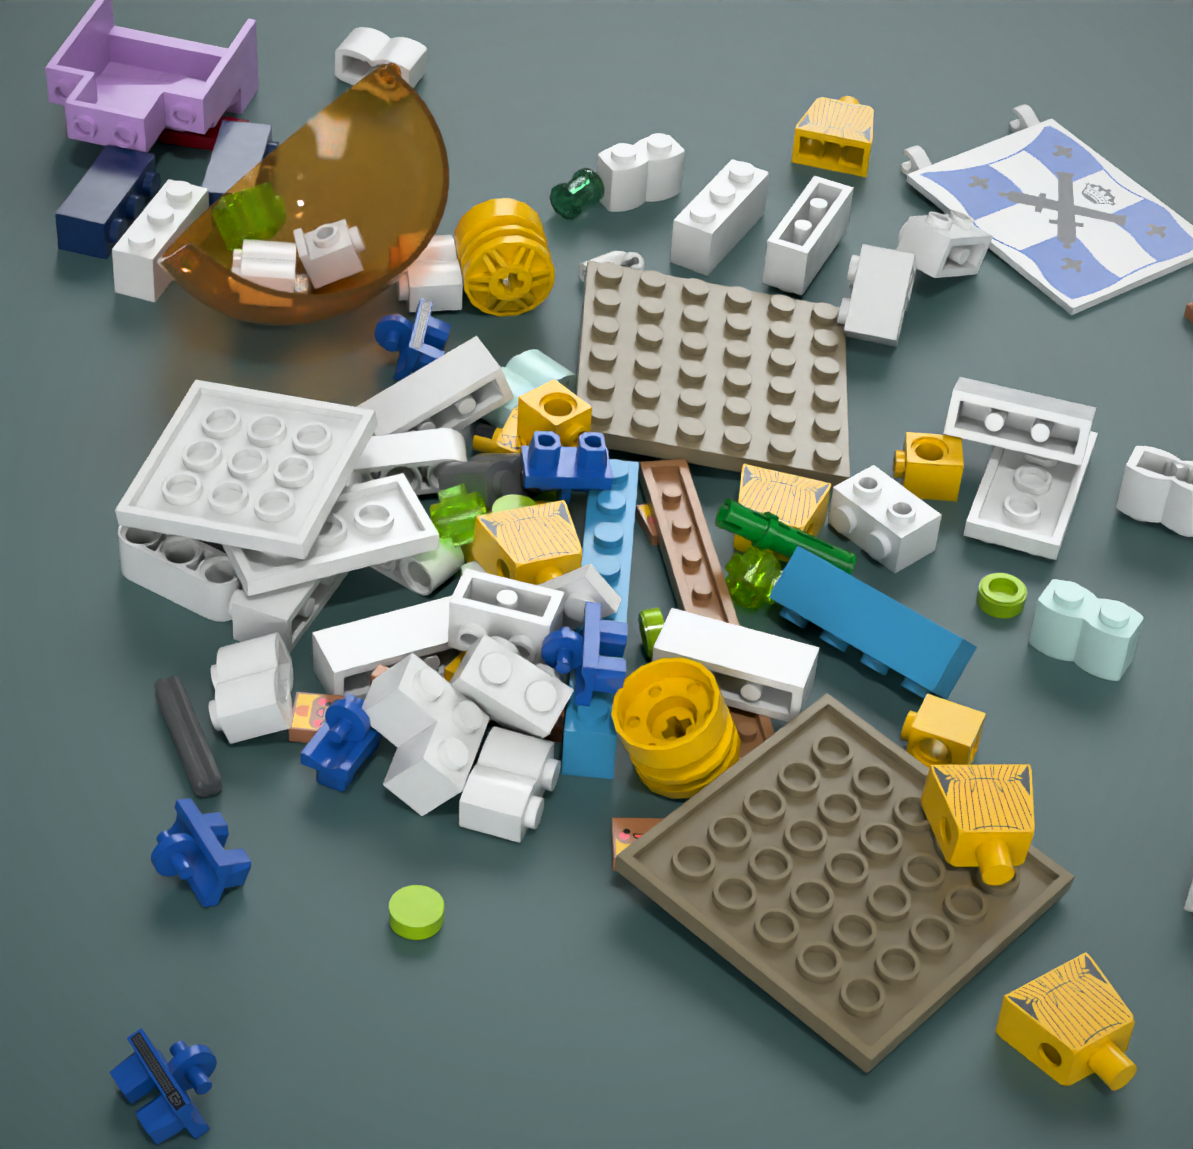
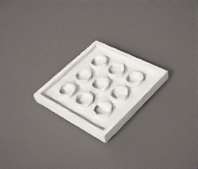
(248, 469)

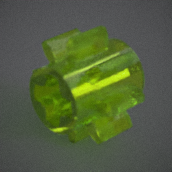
(457, 514)
(752, 577)

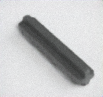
(188, 737)

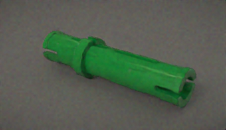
(769, 533)

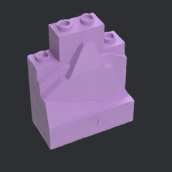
(134, 83)

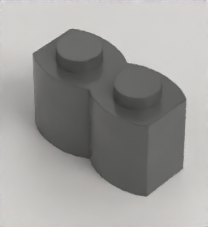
(489, 474)

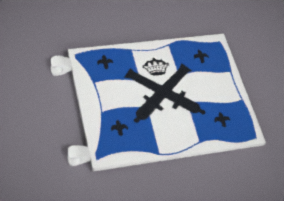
(1058, 212)

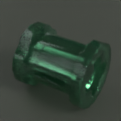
(572, 196)

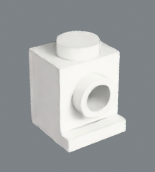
(330, 252)

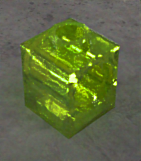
(250, 215)

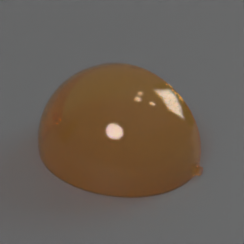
(360, 160)

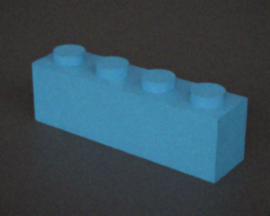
(872, 623)

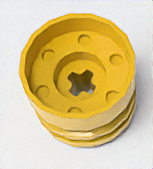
(504, 257)
(675, 726)

